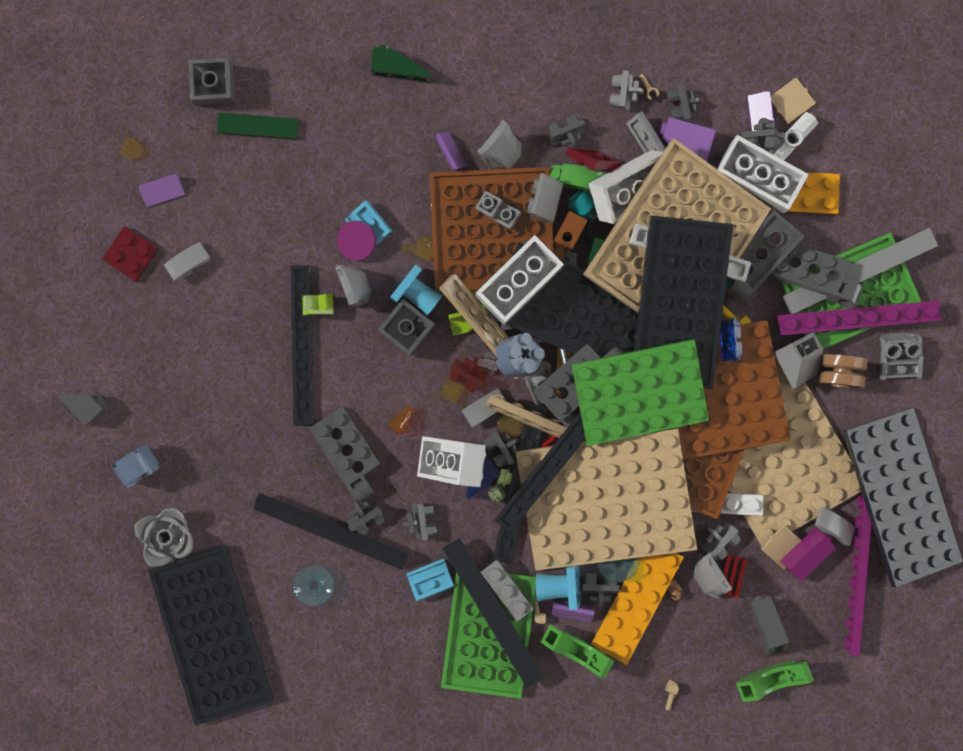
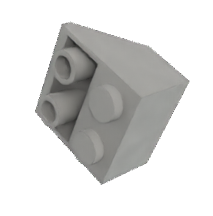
(546, 199)
(800, 359)

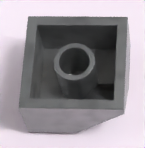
(211, 81)
(406, 327)

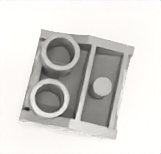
(501, 148)
(354, 285)
(901, 355)
(710, 577)

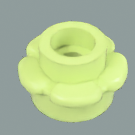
(505, 477)
(496, 493)

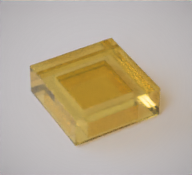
(451, 391)

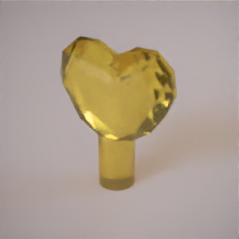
(423, 247)
(510, 425)

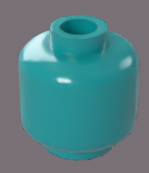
(582, 204)

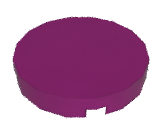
(356, 240)

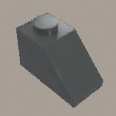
(84, 406)

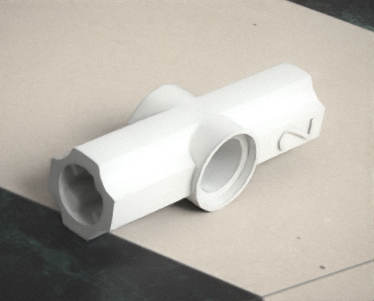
(799, 131)

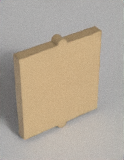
(792, 100)
(780, 544)

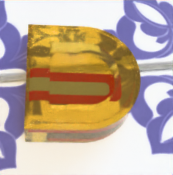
(132, 149)

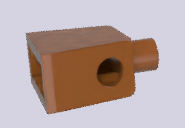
(572, 228)

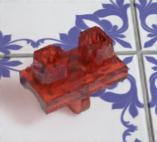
(469, 370)

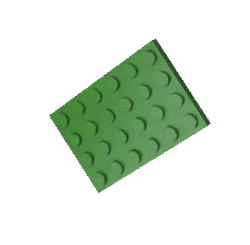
(885, 288)
(640, 392)
(473, 653)

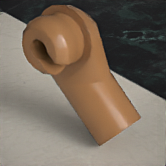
(675, 589)

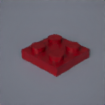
(593, 159)
(130, 254)

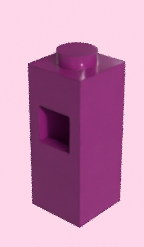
(808, 554)

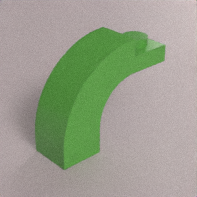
(575, 176)
(577, 650)
(780, 675)

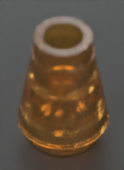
(401, 420)

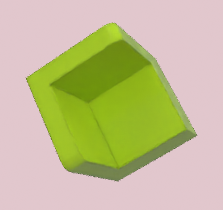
(317, 305)
(459, 324)

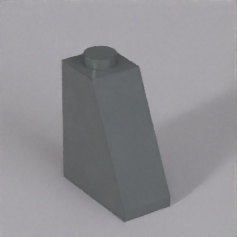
(769, 626)

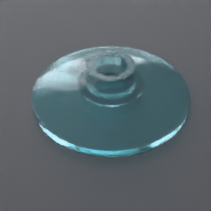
(628, 569)
(309, 595)

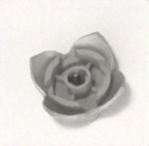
(150, 531)

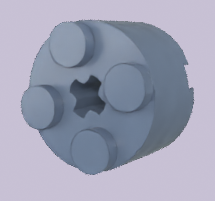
(519, 355)
(135, 464)

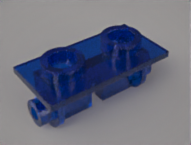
(730, 332)

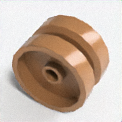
(843, 371)

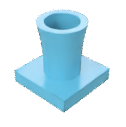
(417, 292)
(560, 587)

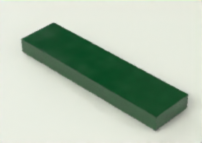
(257, 126)

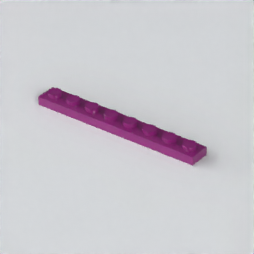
(859, 318)
(858, 581)

